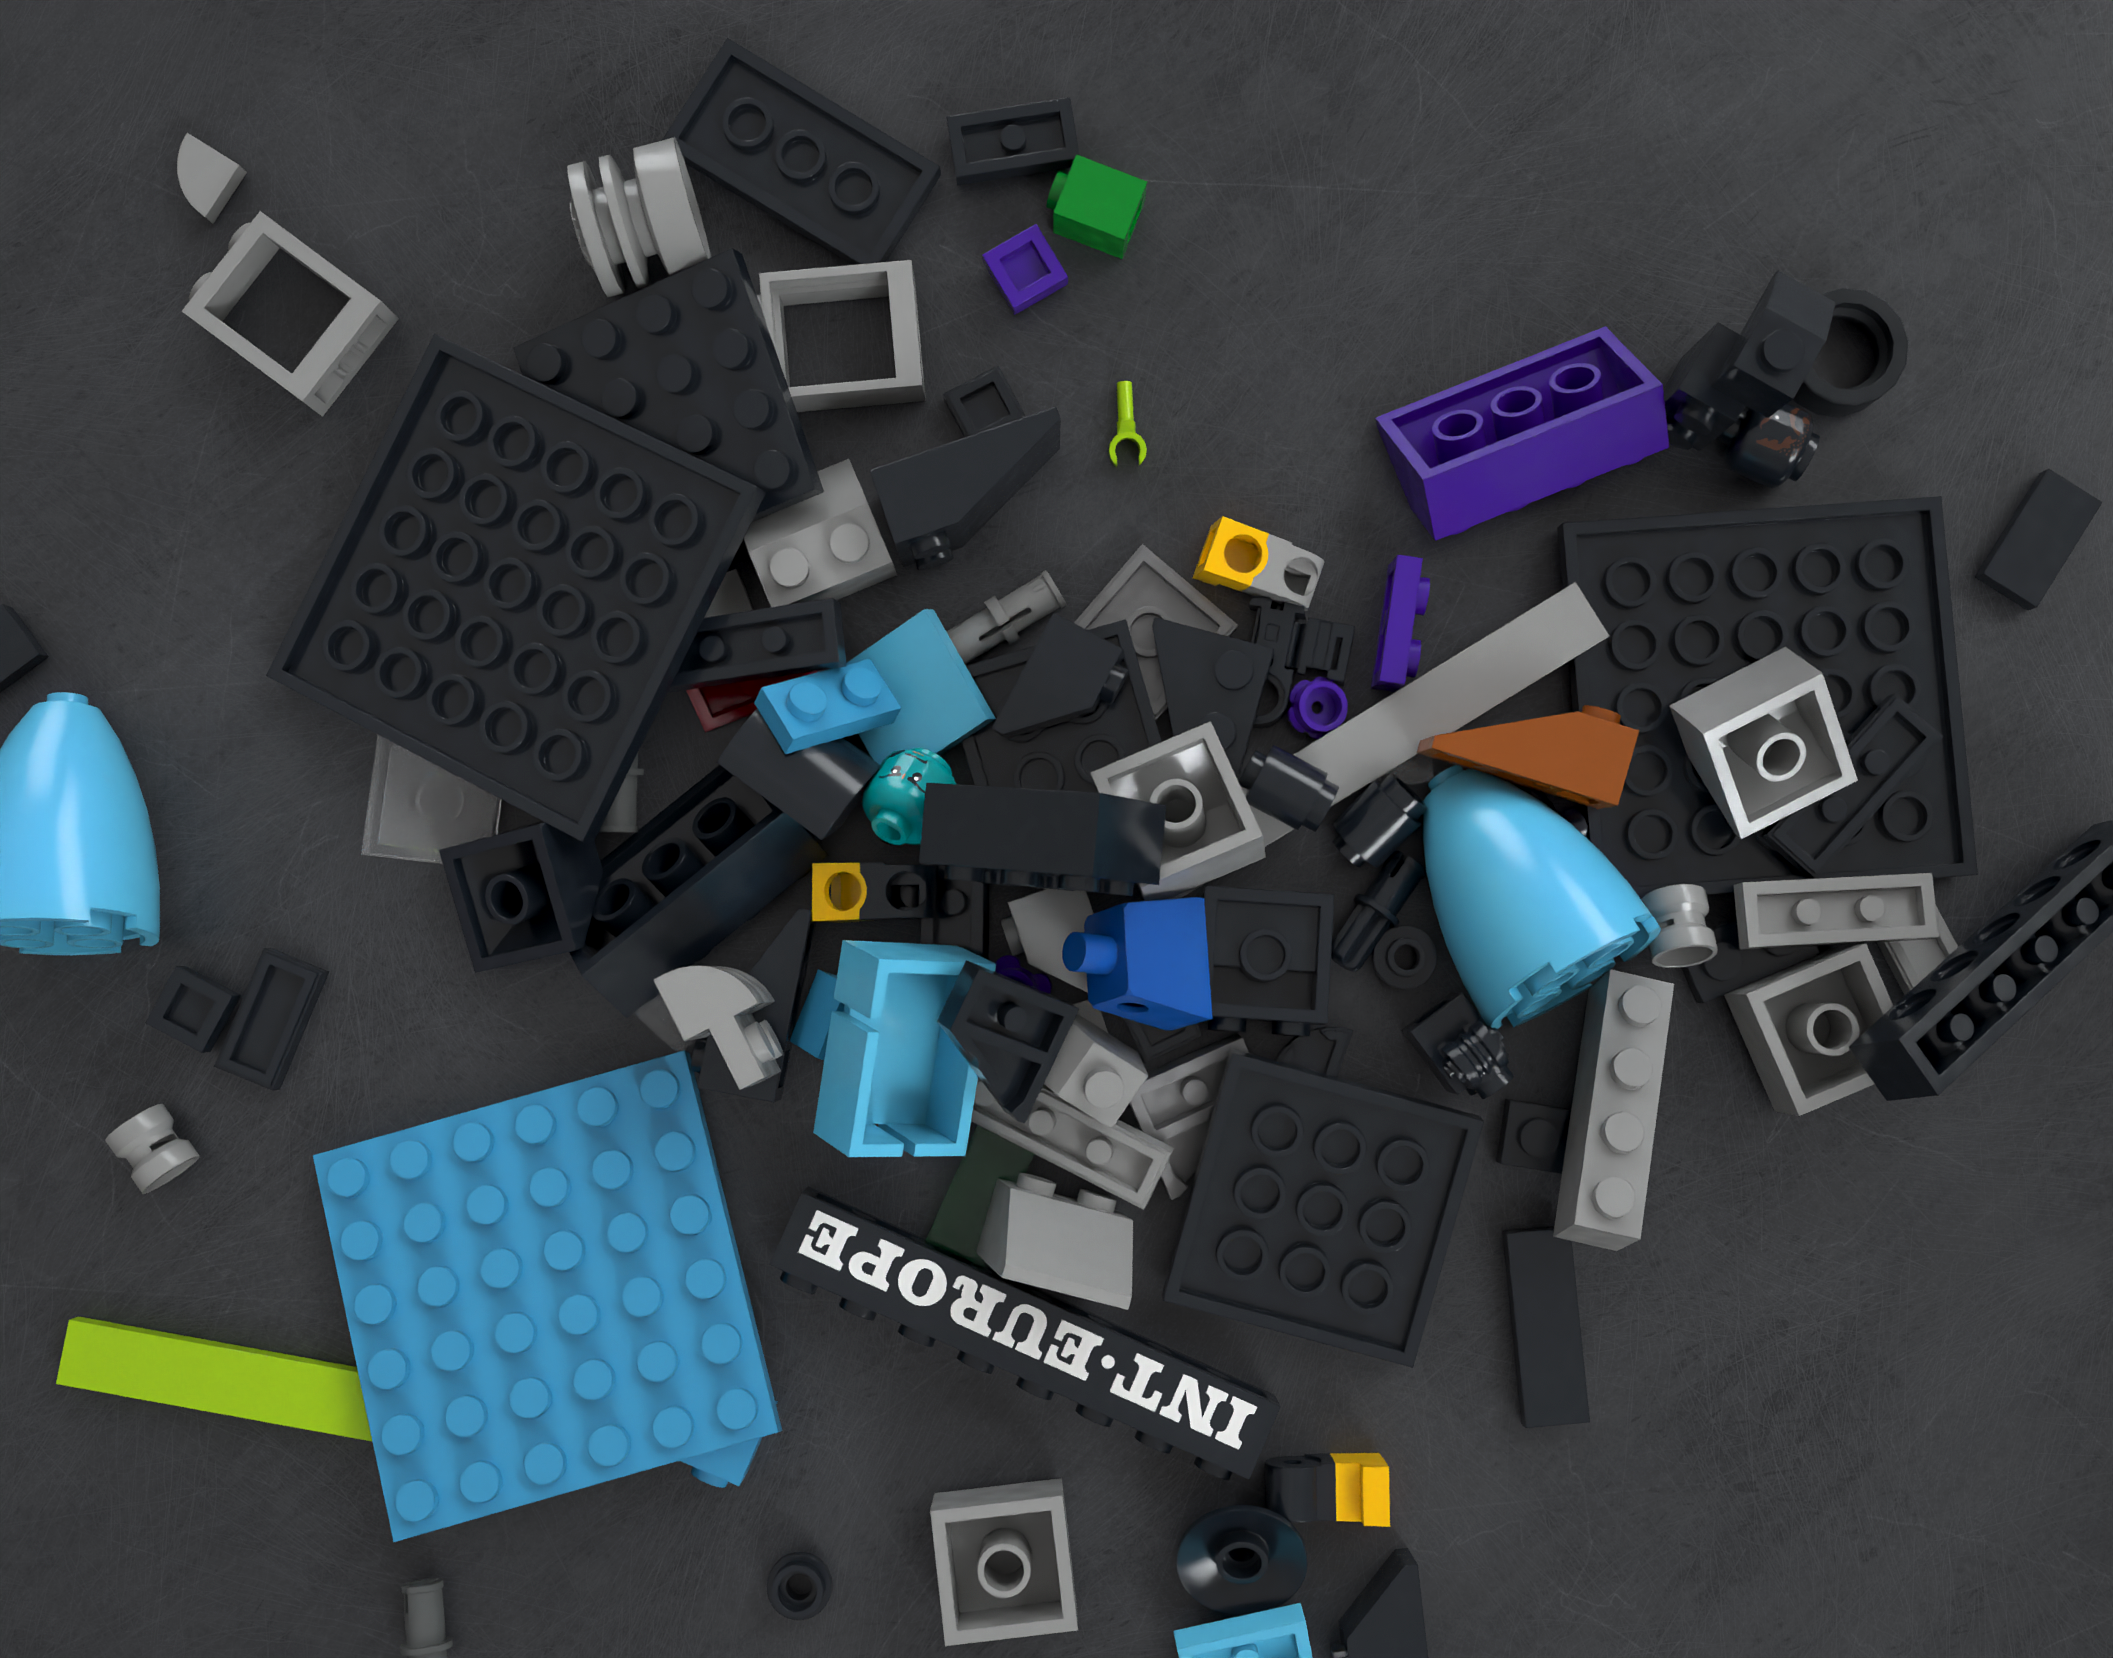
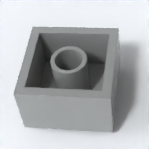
(1805, 1021)
(1003, 1562)

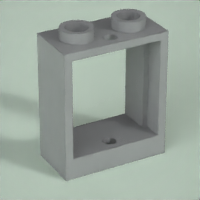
(844, 283)
(338, 351)

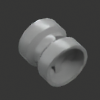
(1683, 932)
(152, 1148)

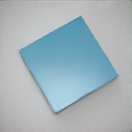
(931, 686)

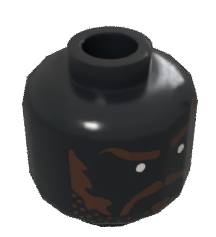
(1770, 447)

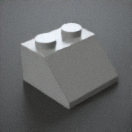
(820, 544)
(1765, 741)
(1206, 816)
(1059, 1240)

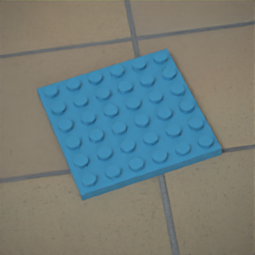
(544, 1295)

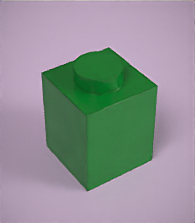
(1096, 205)

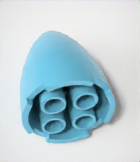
(73, 836)
(1523, 897)

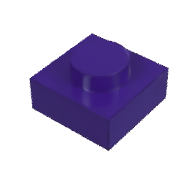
(1025, 269)

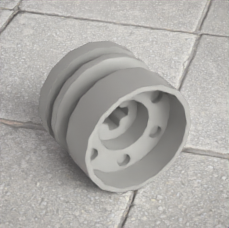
(637, 216)

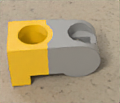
(1258, 564)

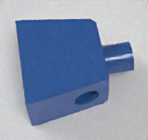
(1146, 961)

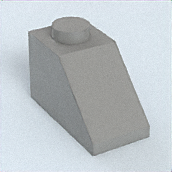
(1041, 927)
(1096, 1072)

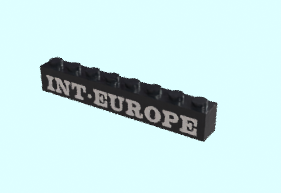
(1026, 1333)

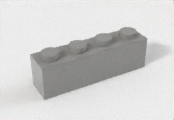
(1614, 1111)

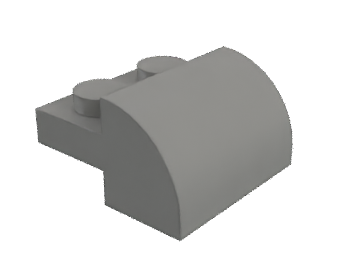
(722, 1004)

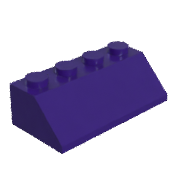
(1524, 432)

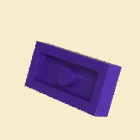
(1404, 597)

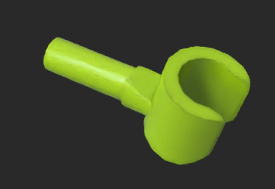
(1126, 425)

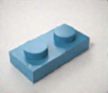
(827, 705)

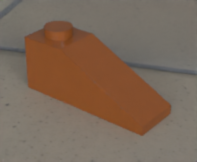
(1564, 755)

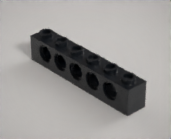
(1994, 974)

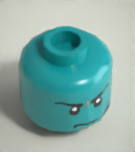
(897, 793)

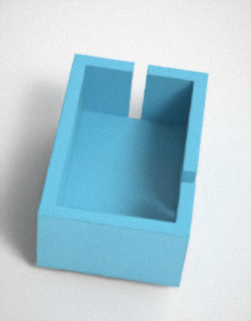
(891, 1056)

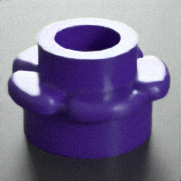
(1332, 702)

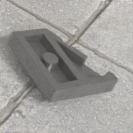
(1179, 1104)

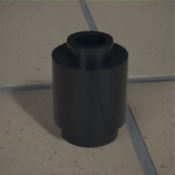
(1288, 788)
(1378, 821)

